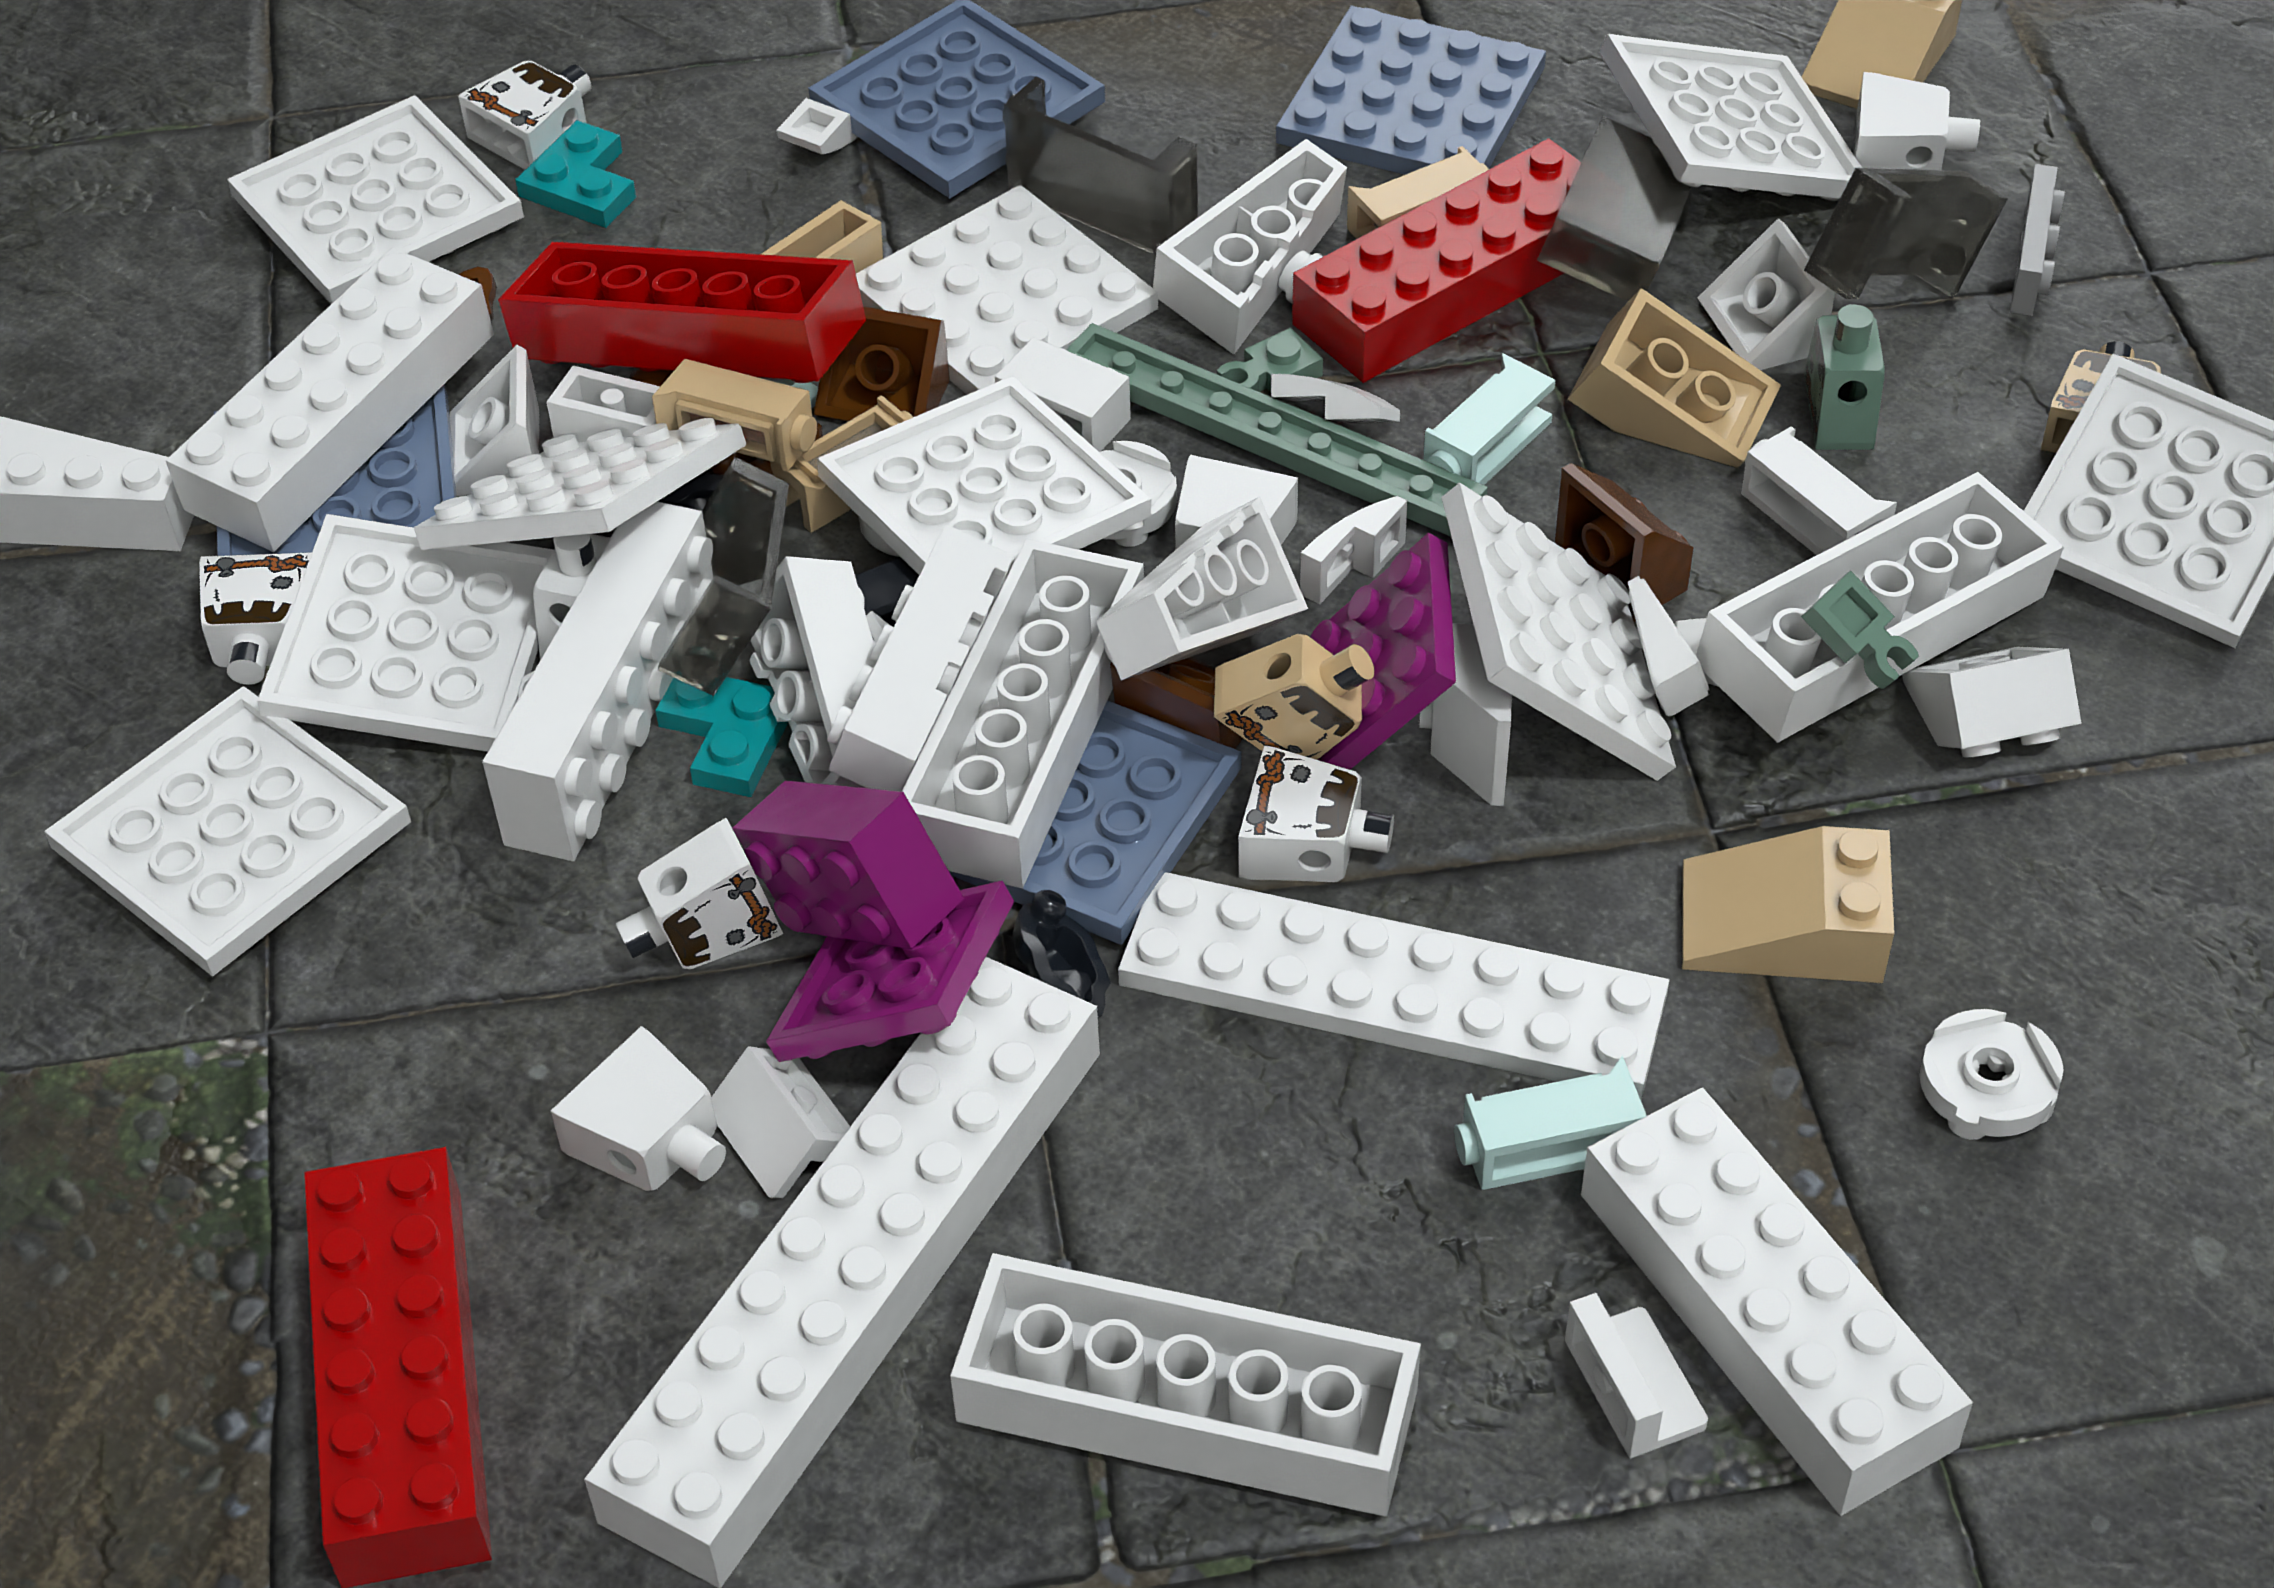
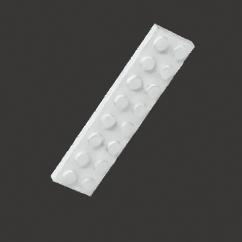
(1392, 982)

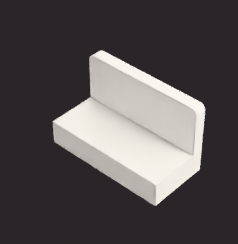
(776, 1118)
(1633, 1376)

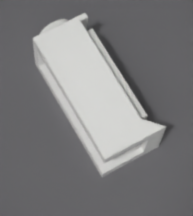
(1808, 493)

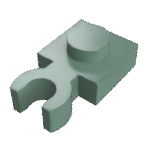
(1275, 355)
(1853, 623)

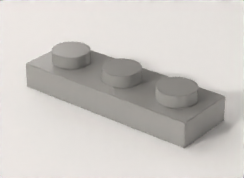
(2037, 240)

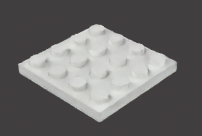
(1731, 117)
(374, 188)
(1006, 278)
(989, 468)
(580, 485)
(2165, 500)
(1557, 632)
(406, 636)
(227, 830)

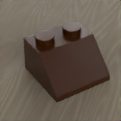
(1620, 534)

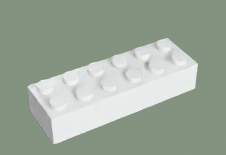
(330, 399)
(1935, 566)
(597, 684)
(1020, 713)
(1775, 1301)
(1187, 1383)

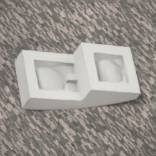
(817, 127)
(1342, 401)
(1356, 542)

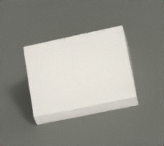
(1768, 300)
(495, 422)

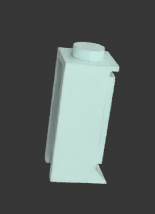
(1491, 423)
(1544, 1126)

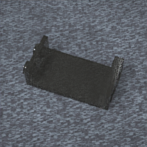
(1096, 179)
(1616, 213)
(1905, 226)
(746, 532)

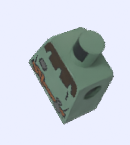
(1843, 351)

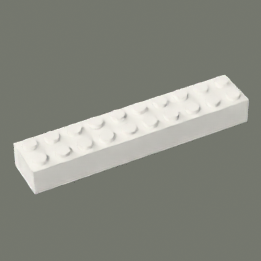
(842, 1275)

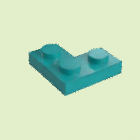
(574, 178)
(736, 729)

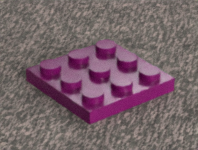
(1408, 634)
(883, 992)

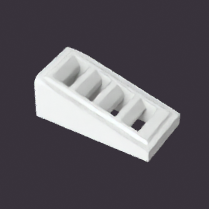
(1670, 661)

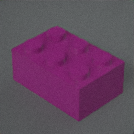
(848, 863)

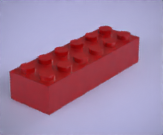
(1436, 265)
(675, 304)
(394, 1370)

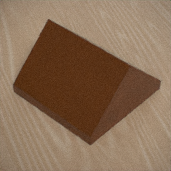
(888, 357)
(1178, 696)

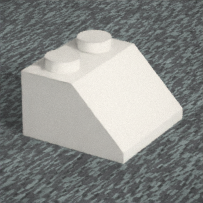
(1996, 698)
(1472, 722)

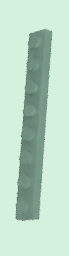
(1274, 428)

